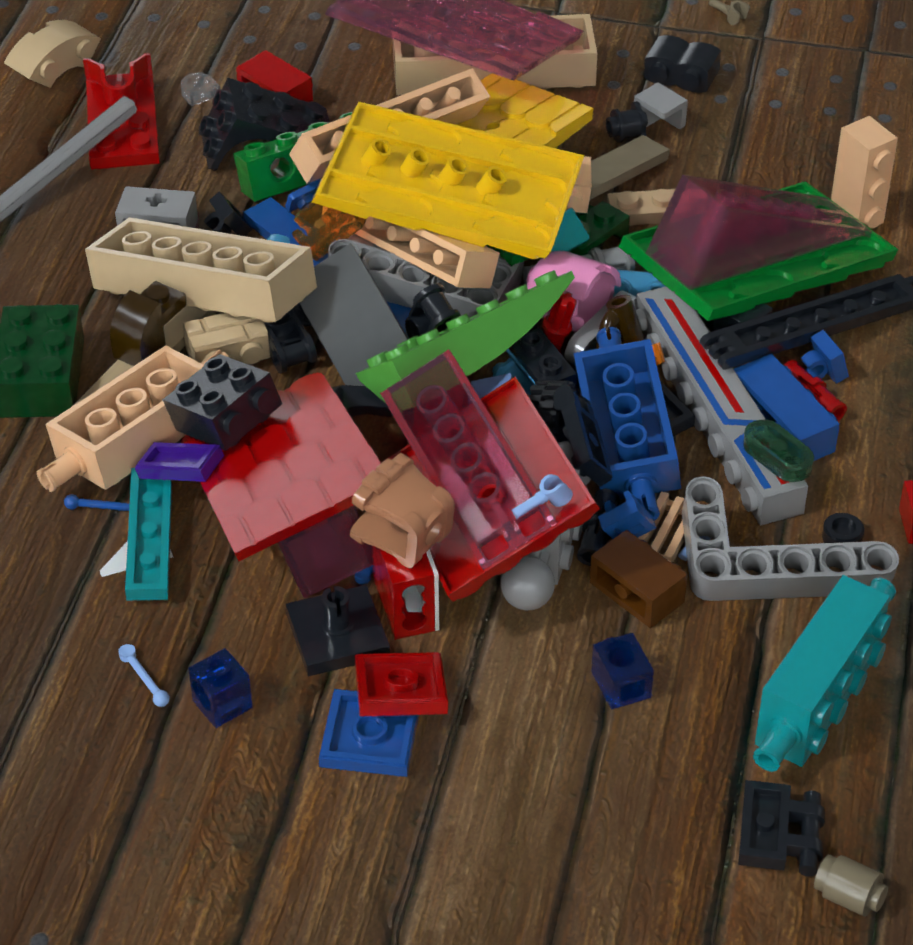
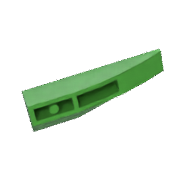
(472, 339)

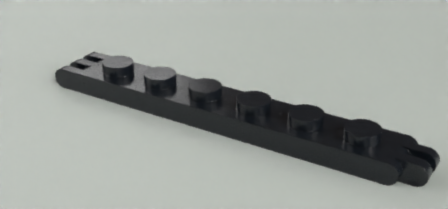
(796, 324)

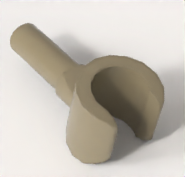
(735, 11)

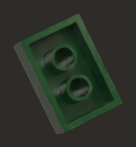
(39, 359)

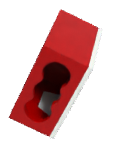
(407, 594)

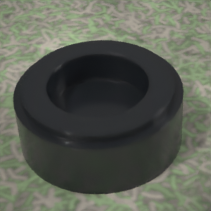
(842, 529)

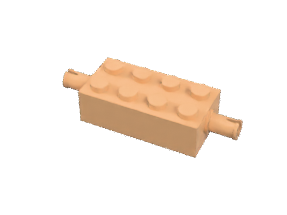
(118, 422)

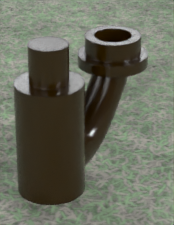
(622, 316)

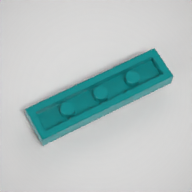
(148, 539)

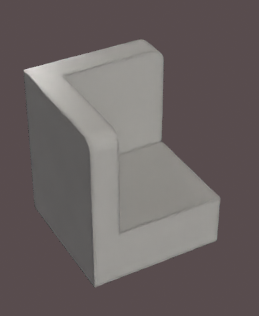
(663, 104)

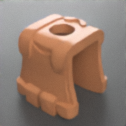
(402, 511)

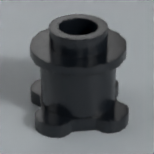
(627, 123)

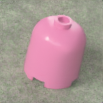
(591, 286)

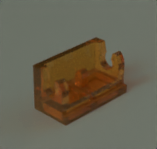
(324, 227)

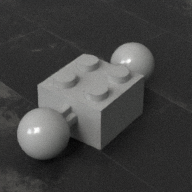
(535, 576)

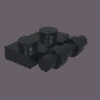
(765, 827)

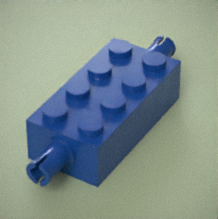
(631, 416)

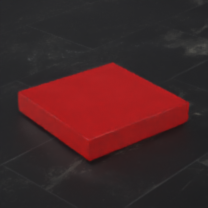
(401, 684)

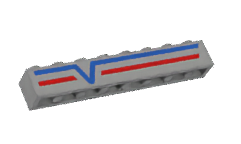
(718, 402)

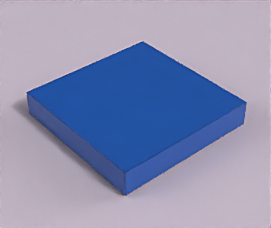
(366, 742)

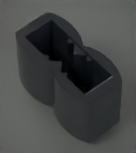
(682, 63)

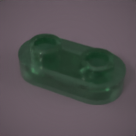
(778, 450)

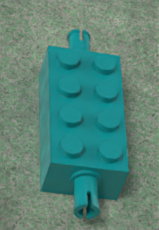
(822, 672)

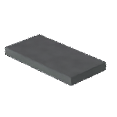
(350, 314)

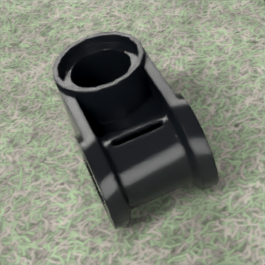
(429, 311)
(290, 342)

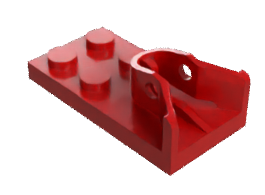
(137, 138)

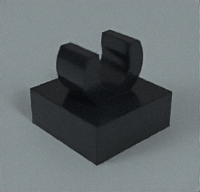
(226, 217)

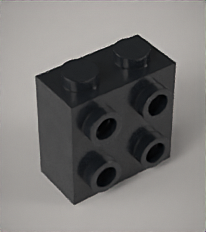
(222, 401)

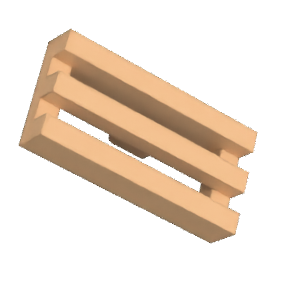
(674, 508)

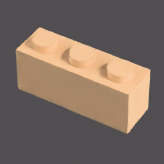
(864, 170)

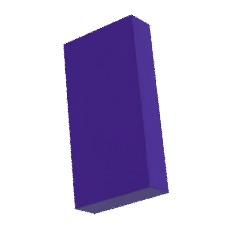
(179, 461)

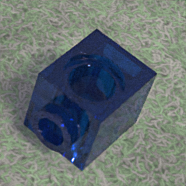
(622, 670)
(220, 687)

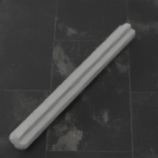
(65, 156)

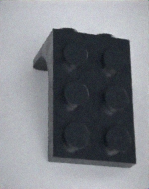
(251, 112)

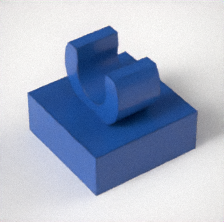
(825, 358)
(627, 516)

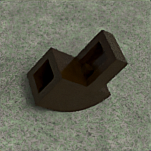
(140, 322)

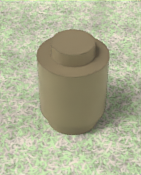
(851, 884)

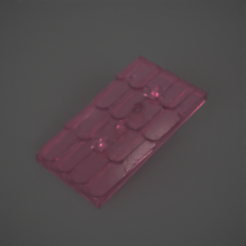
(474, 32)

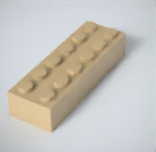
(568, 68)
(210, 267)

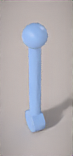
(128, 654)

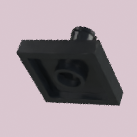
(336, 628)

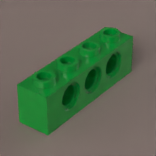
(255, 162)

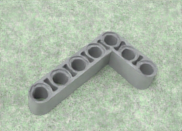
(402, 281)
(769, 561)

